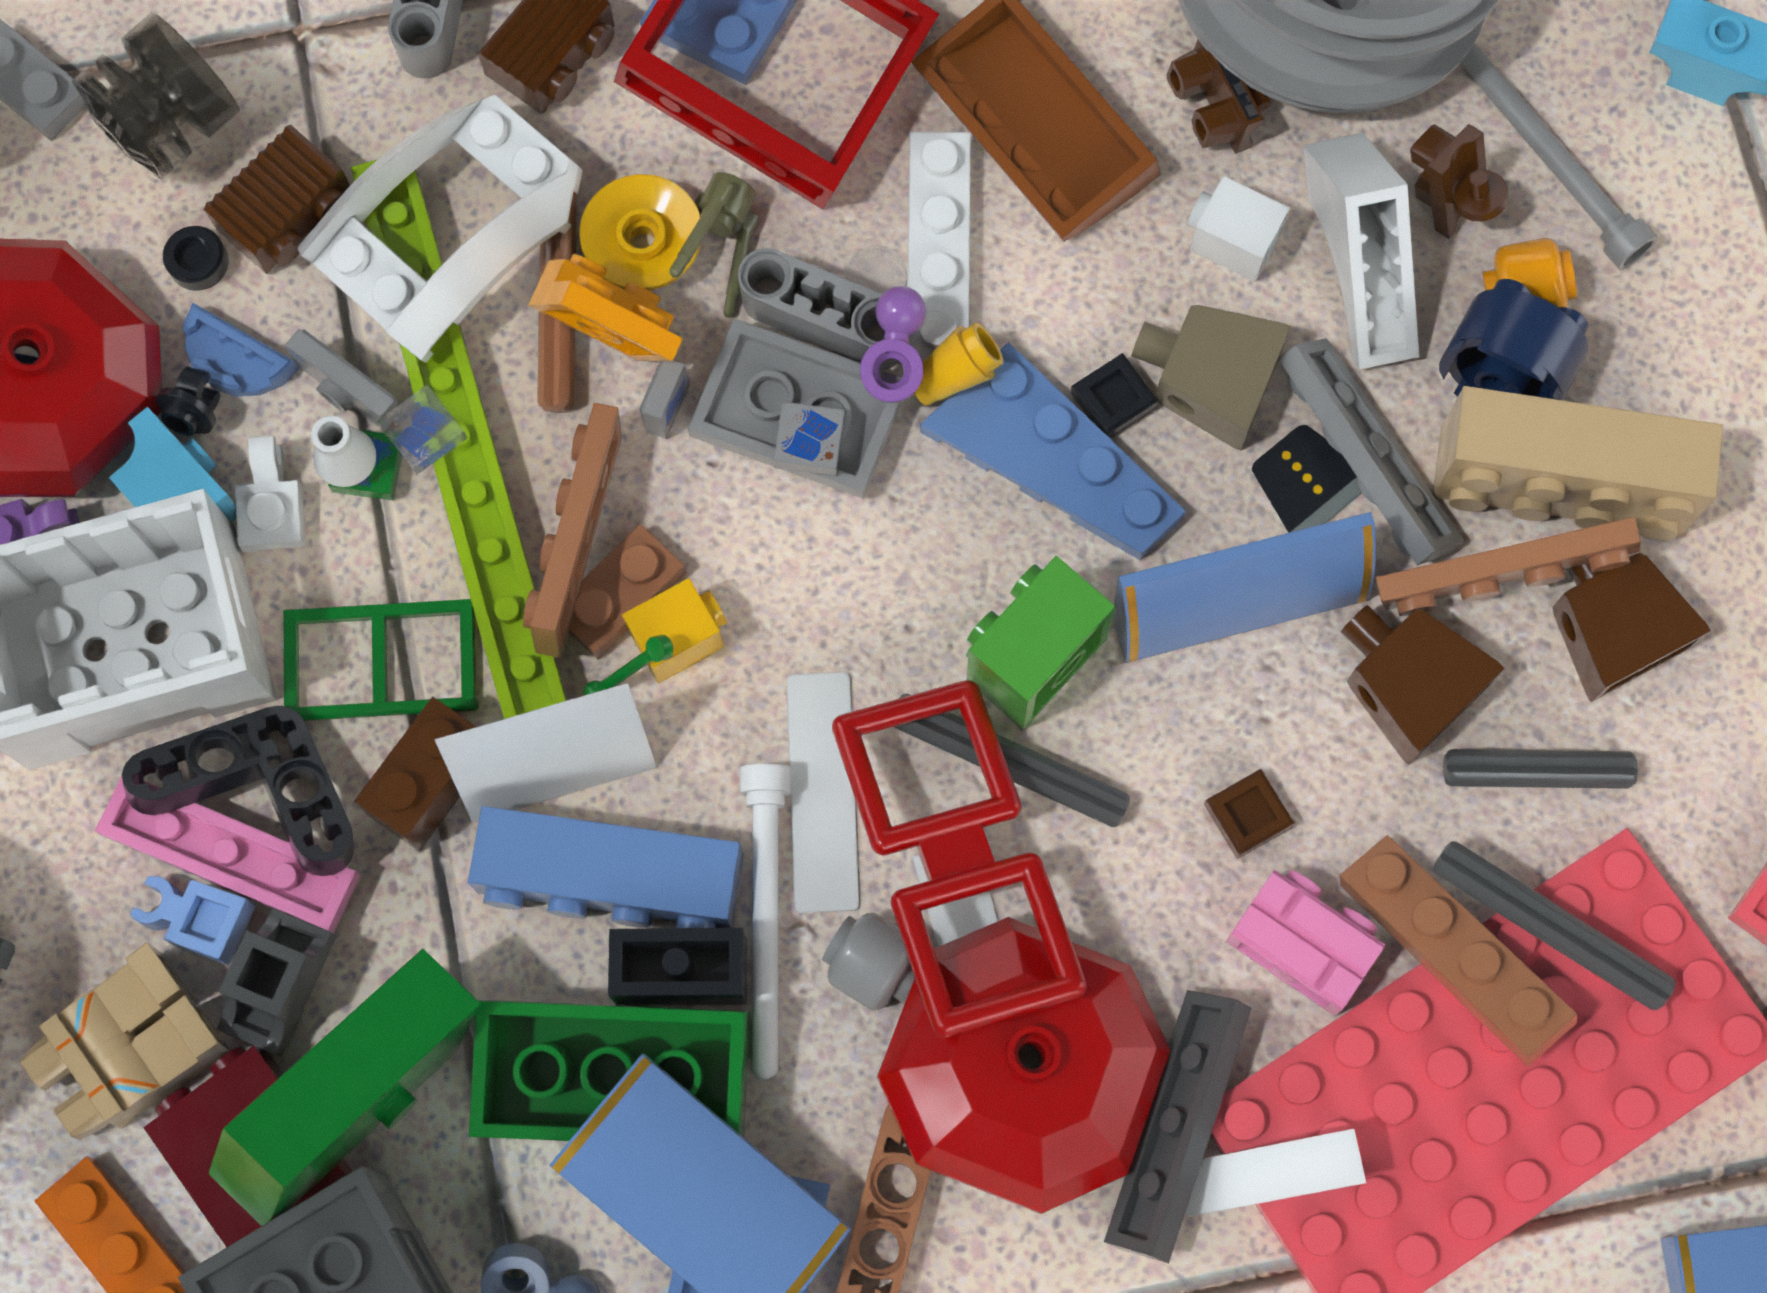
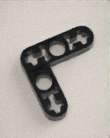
(253, 760)

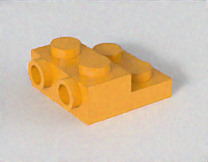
(612, 315)

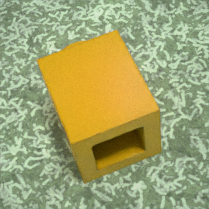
(686, 619)

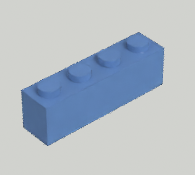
(604, 869)

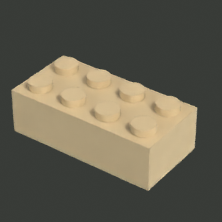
(1576, 462)

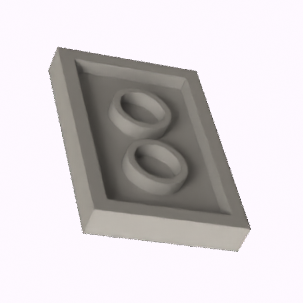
(763, 370)

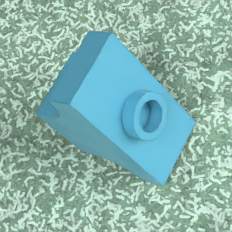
(1712, 50)
(166, 468)

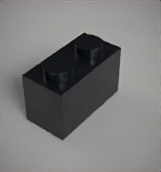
(677, 966)

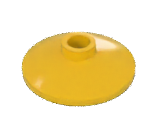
(633, 208)

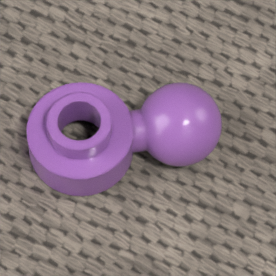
(899, 314)

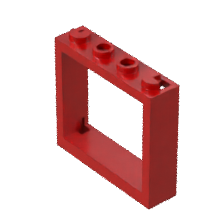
(744, 133)

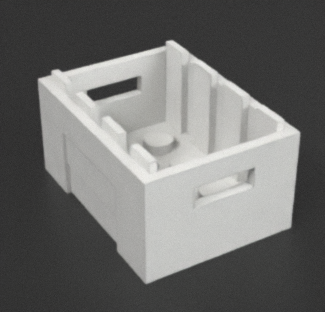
(112, 584)

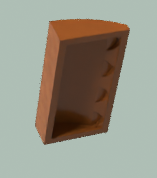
(1037, 116)

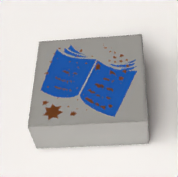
(664, 397)
(809, 438)

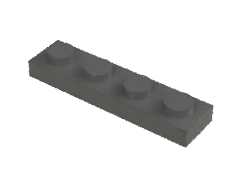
(1178, 1126)

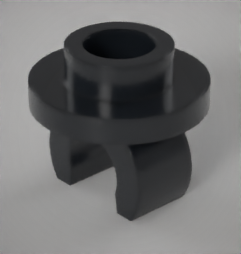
(189, 405)

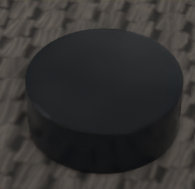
(195, 258)

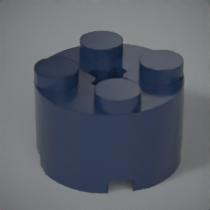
(1516, 344)

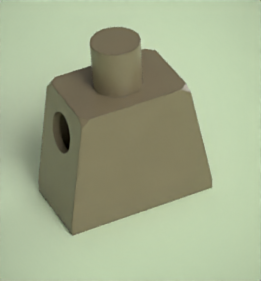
(1214, 368)

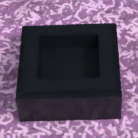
(1114, 396)

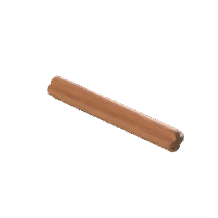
(556, 339)

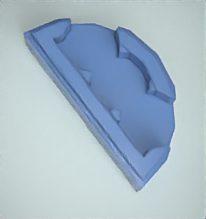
(233, 358)

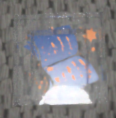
(422, 429)

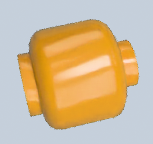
(1537, 266)

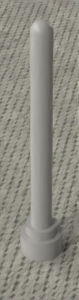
(1623, 235)

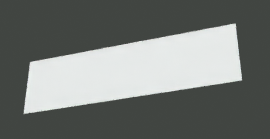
(1277, 1172)

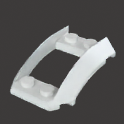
(389, 288)

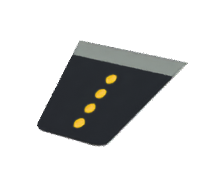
(1305, 479)

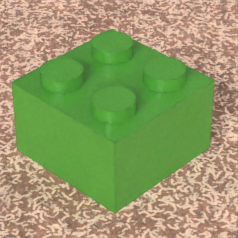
(1037, 640)

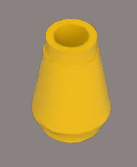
(959, 363)

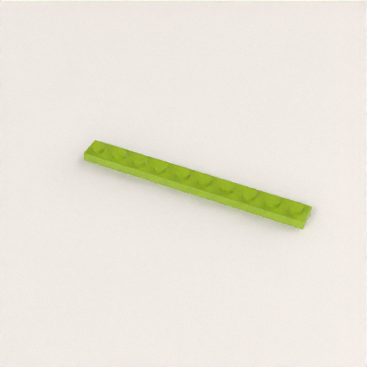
(472, 478)

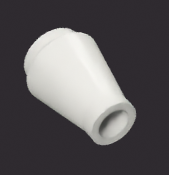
(342, 452)

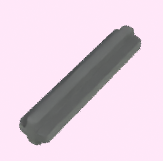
(1540, 768)

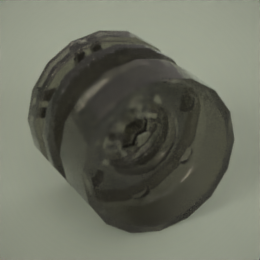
(156, 96)

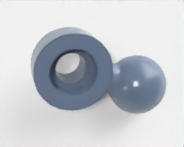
(537, 1277)

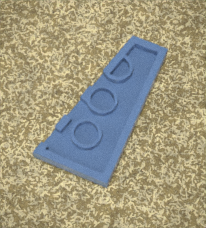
(1055, 455)

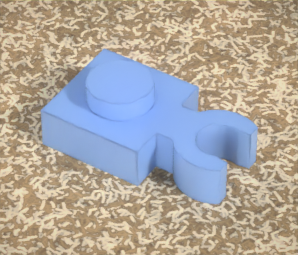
(200, 920)

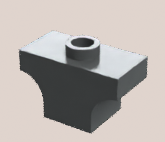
(273, 980)

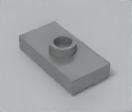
(339, 380)

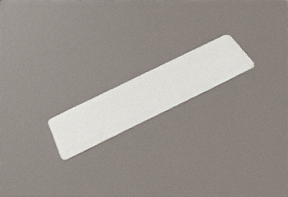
(821, 796)

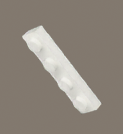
(939, 233)

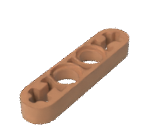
(880, 1214)

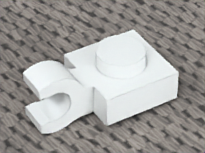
(270, 509)

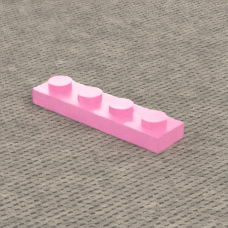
(230, 857)

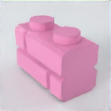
(1307, 940)

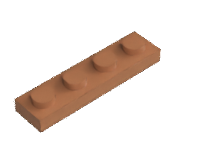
(567, 552)
(1536, 561)
(1458, 950)

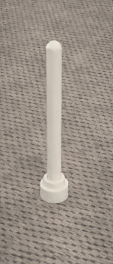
(765, 792)

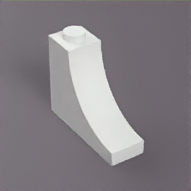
(1369, 236)

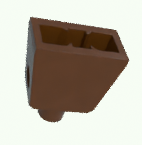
(1624, 623)
(1415, 676)

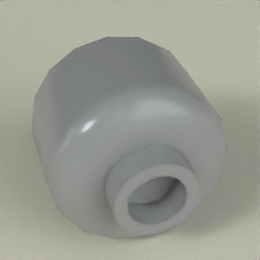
(869, 961)

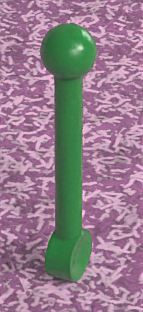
(657, 649)

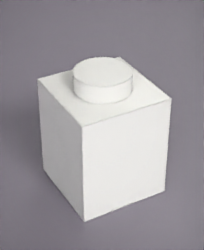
(1237, 227)

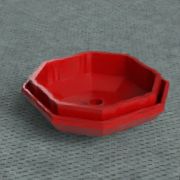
(91, 376)
(1014, 1128)

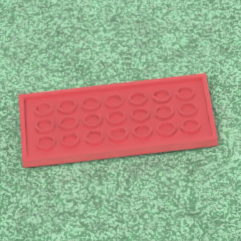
(1457, 1127)

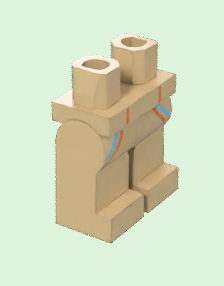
(124, 1045)

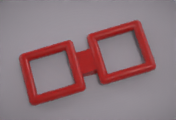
(957, 859)

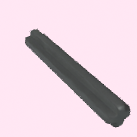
(1028, 769)
(1554, 926)

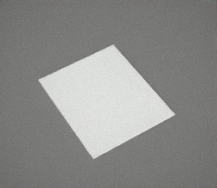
(548, 752)

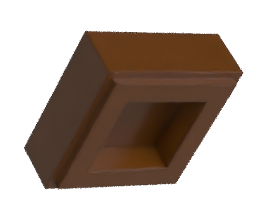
(1249, 813)

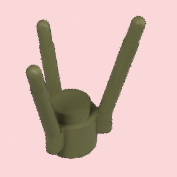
(722, 209)

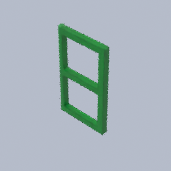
(379, 614)

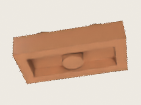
(621, 581)

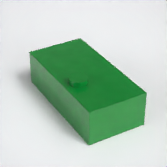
(554, 1063)
(343, 1089)

